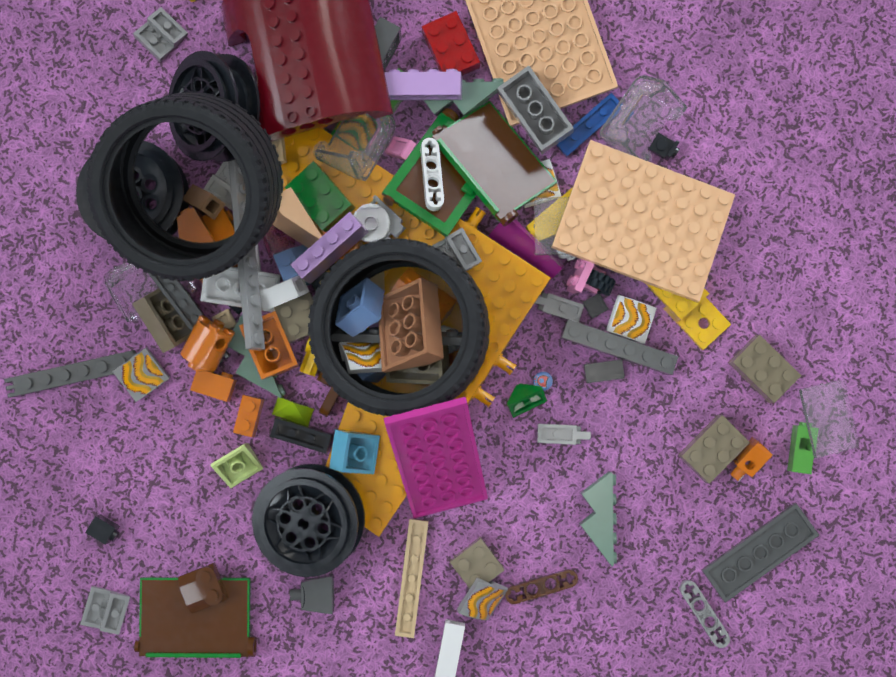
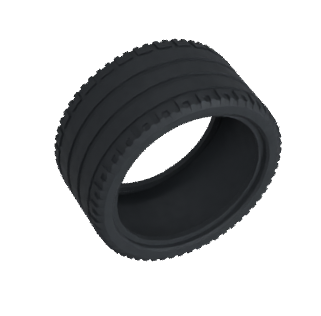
(129, 226)
(366, 263)

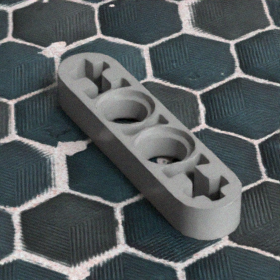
(704, 613)

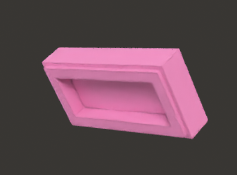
(400, 147)

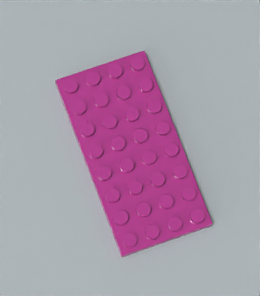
(437, 457)

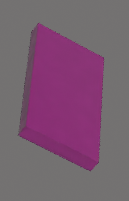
(522, 243)

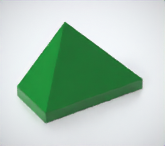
(525, 398)

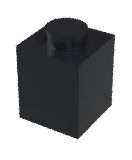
(103, 529)

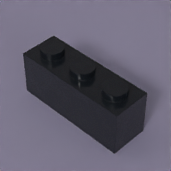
(301, 435)

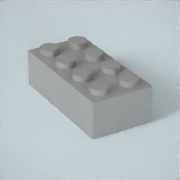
(535, 110)

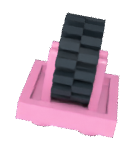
(590, 279)

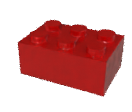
(450, 44)

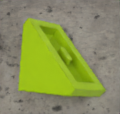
(292, 411)

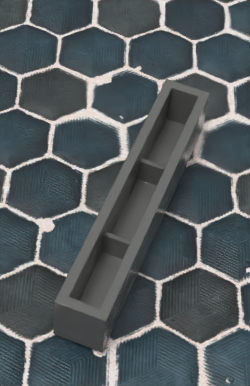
(619, 347)

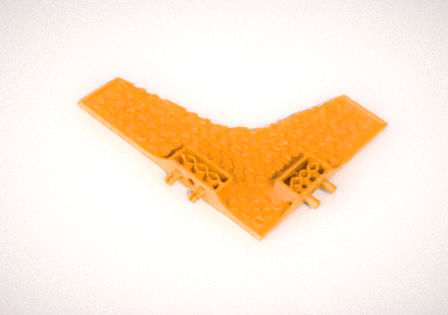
(504, 279)

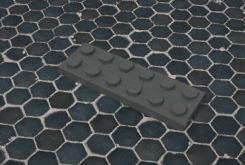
(760, 552)

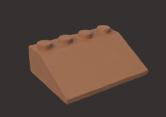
(410, 327)

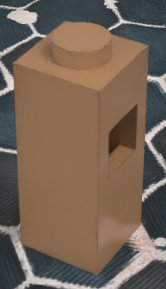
(200, 198)

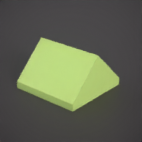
(237, 465)

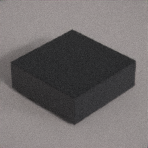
(595, 305)

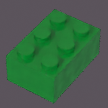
(320, 197)

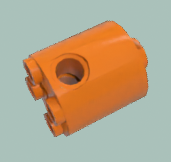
(206, 344)

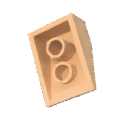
(295, 220)

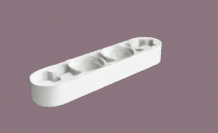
(435, 174)

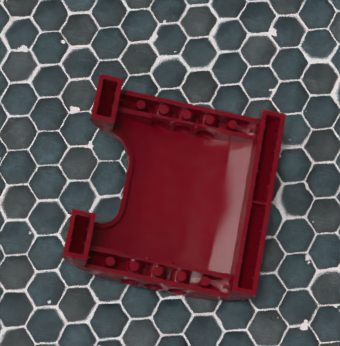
(311, 61)

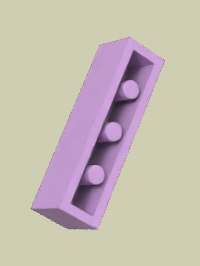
(424, 85)
(329, 248)

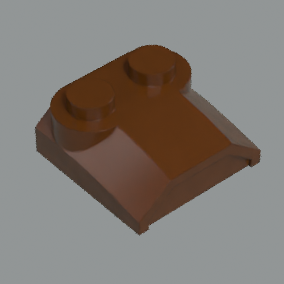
(202, 588)

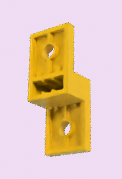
(688, 313)

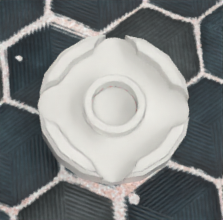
(375, 220)

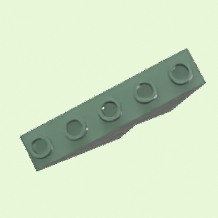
(473, 96)
(248, 368)
(600, 522)

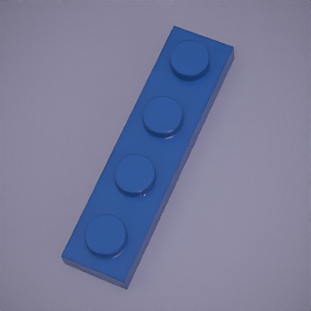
(588, 125)

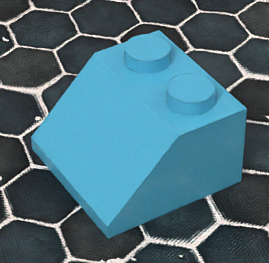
(354, 452)

